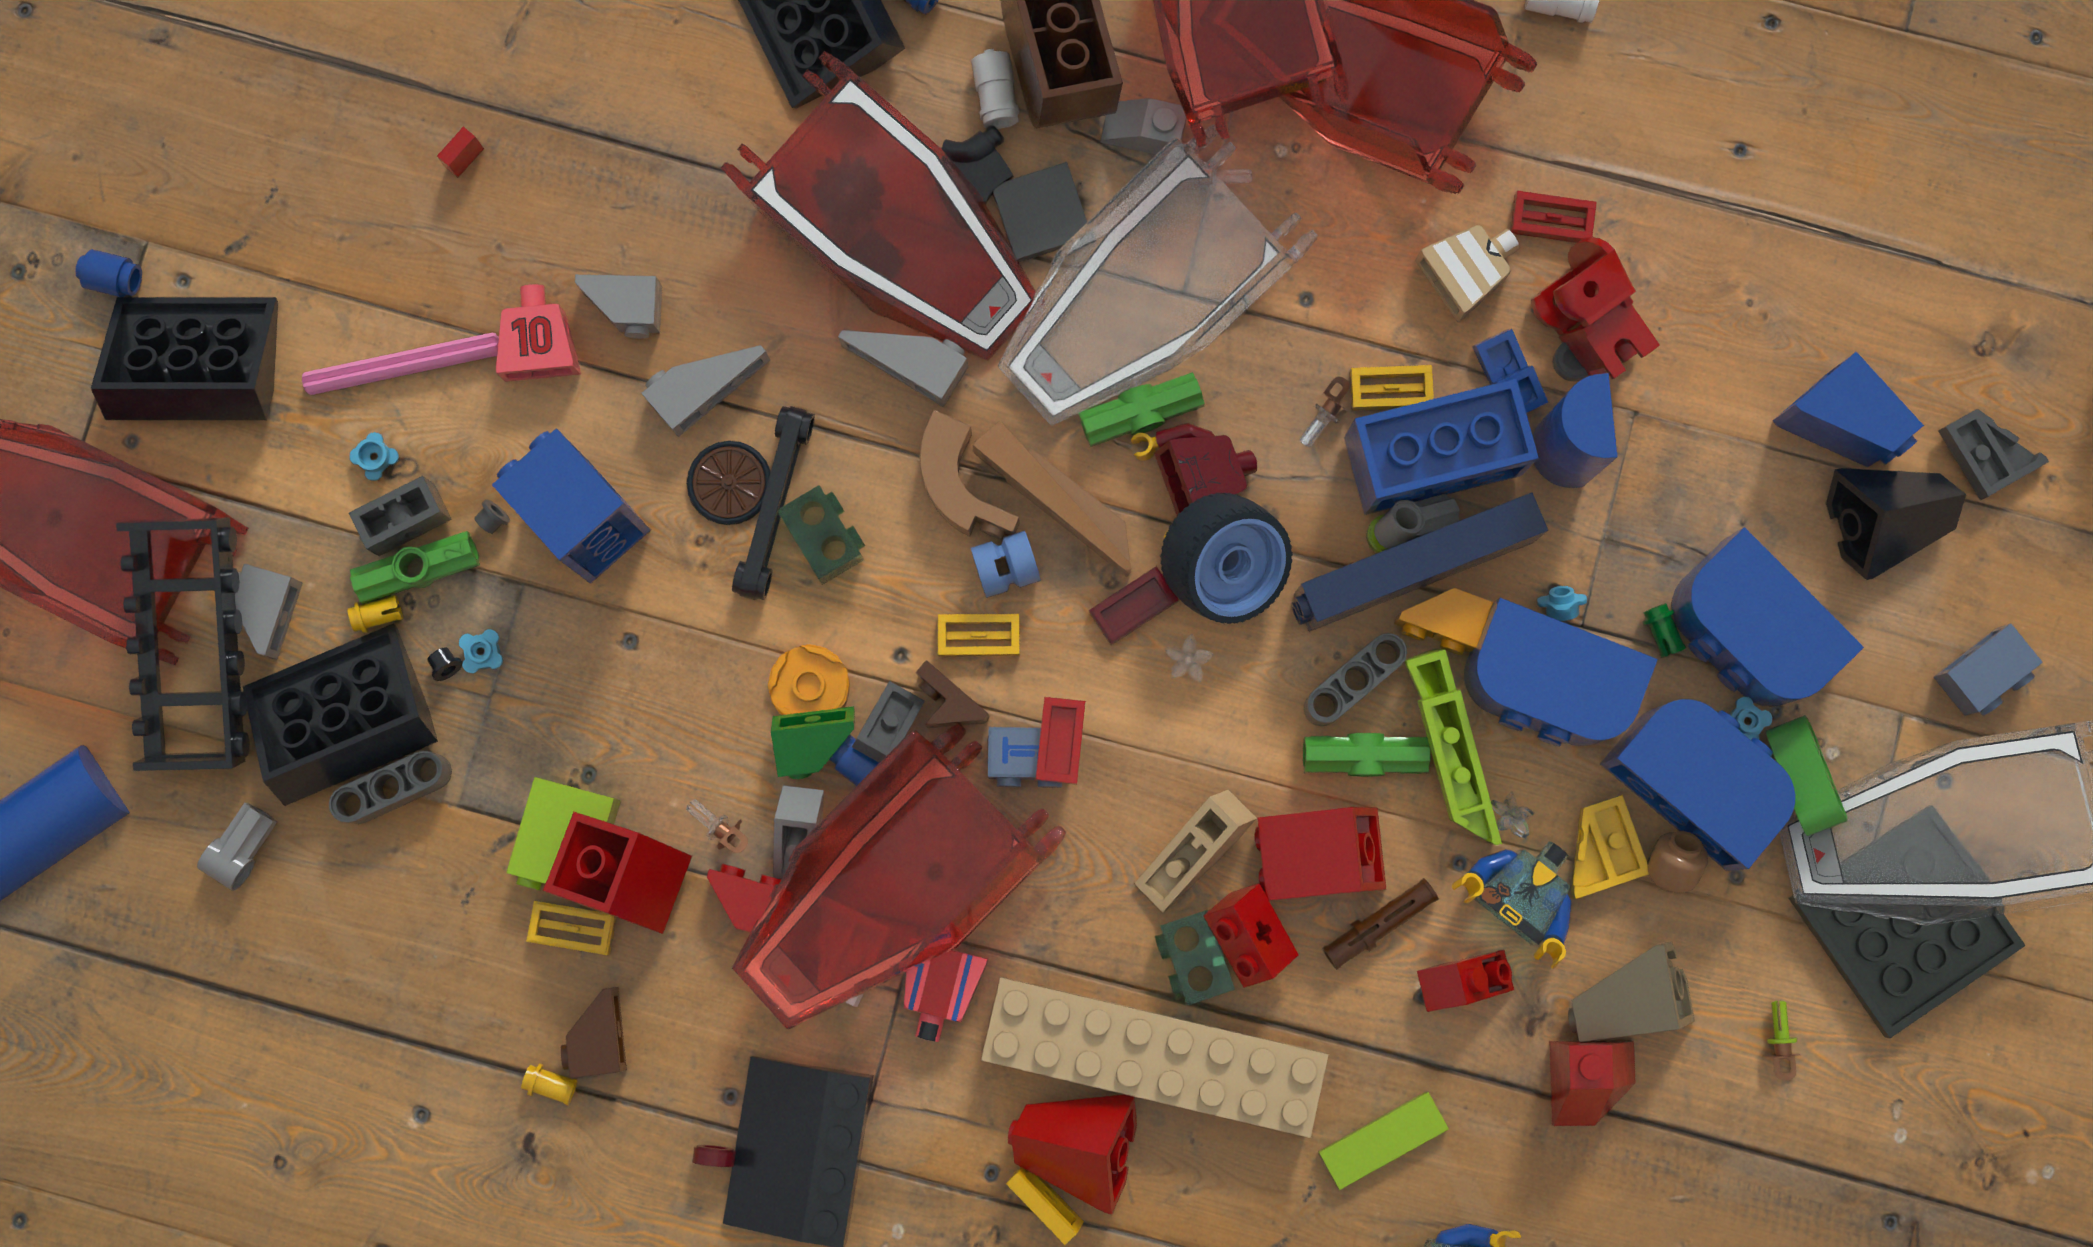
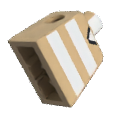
(1467, 267)

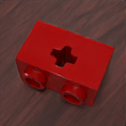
(1251, 935)

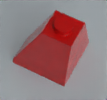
(1589, 1079)
(1078, 1145)

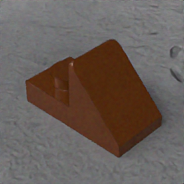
(957, 706)

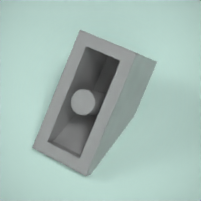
(1144, 125)
(626, 301)
(266, 607)
(795, 817)

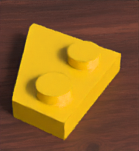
(1606, 848)

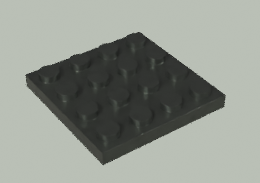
(1908, 967)

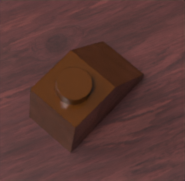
(596, 1039)

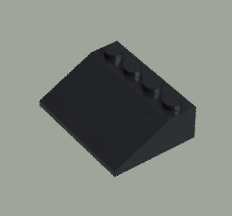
(801, 30)
(188, 359)
(338, 715)
(798, 1151)

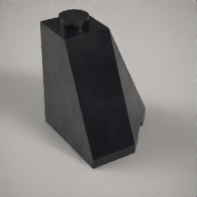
(1890, 515)

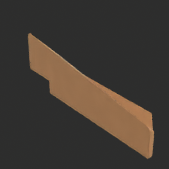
(1056, 495)

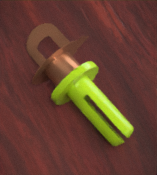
(1782, 1041)

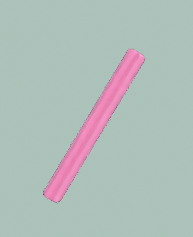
(400, 363)

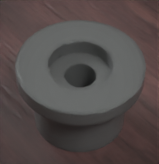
(491, 517)

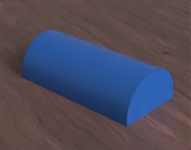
(1577, 434)
(54, 817)

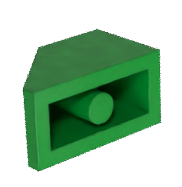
(809, 739)

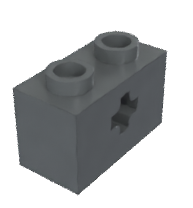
(400, 516)

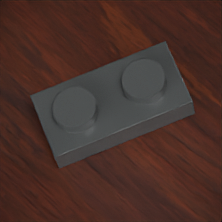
(888, 722)

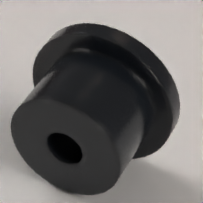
(444, 664)

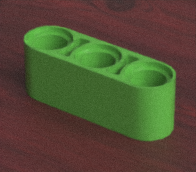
(1802, 758)

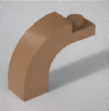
(940, 462)

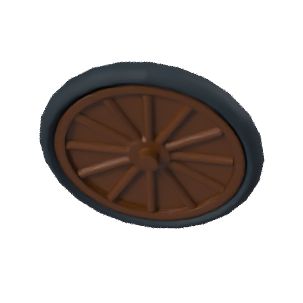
(728, 482)

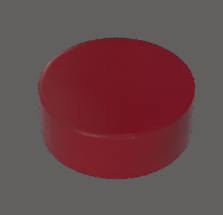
(714, 1156)

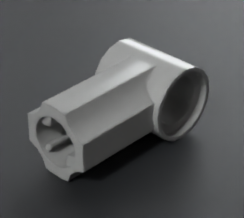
(1414, 519)
(232, 855)

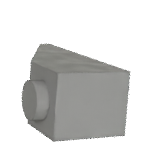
(914, 360)
(695, 388)

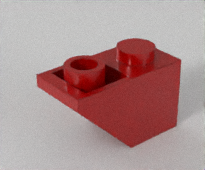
(741, 897)
(1465, 981)

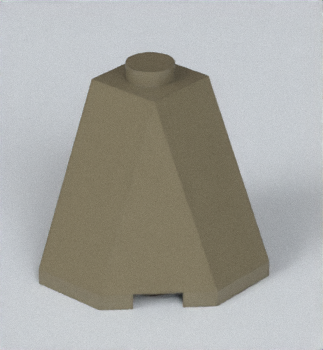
(1635, 999)

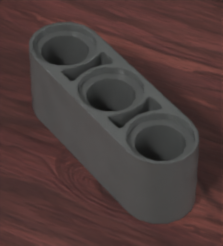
(1369, 666)
(370, 787)

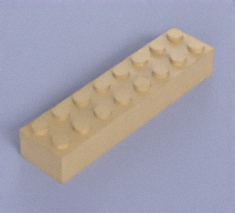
(1155, 1057)

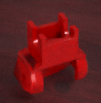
(1600, 298)

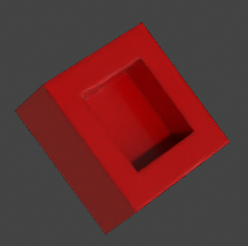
(460, 152)

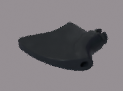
(980, 160)

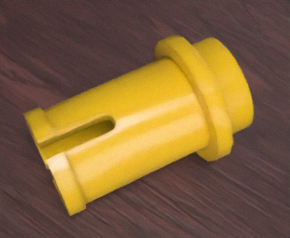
(374, 613)
(548, 1084)

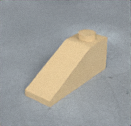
(1195, 849)

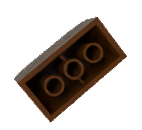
(1062, 59)

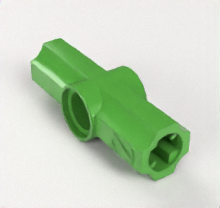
(1141, 409)
(391, 575)
(1366, 754)

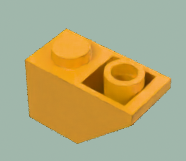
(1450, 617)

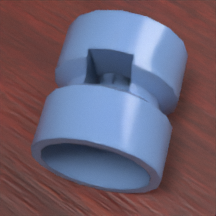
(1019, 559)

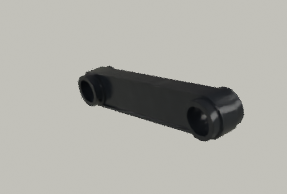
(753, 577)

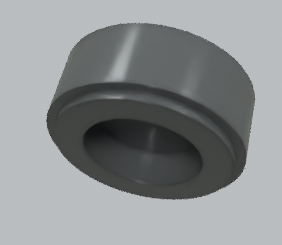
(1567, 365)

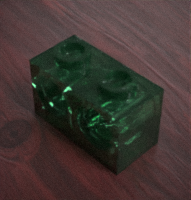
(814, 538)
(1205, 954)

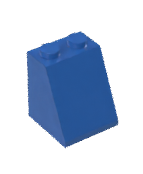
(1853, 415)

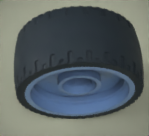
(1226, 558)

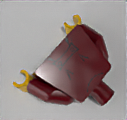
(1196, 463)

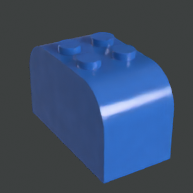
(1759, 624)
(1555, 677)
(1706, 779)

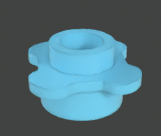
(362, 456)
(1562, 603)
(491, 656)
(1758, 718)

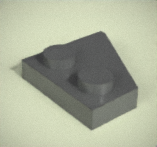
(1988, 453)

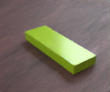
(1383, 1140)

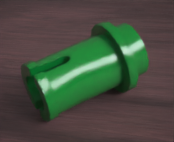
(1664, 630)

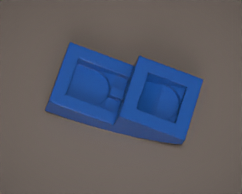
(1503, 361)

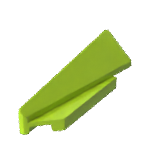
(1452, 745)

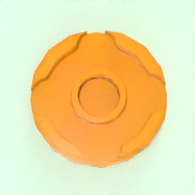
(808, 681)

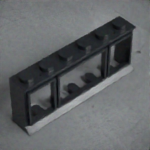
(145, 645)

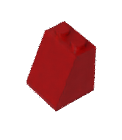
(1320, 853)
(618, 872)

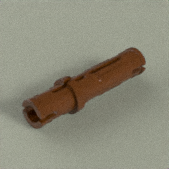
(1340, 952)

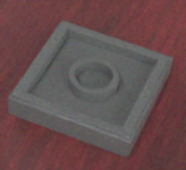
(1040, 211)

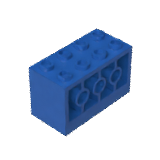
(1440, 446)
(570, 505)

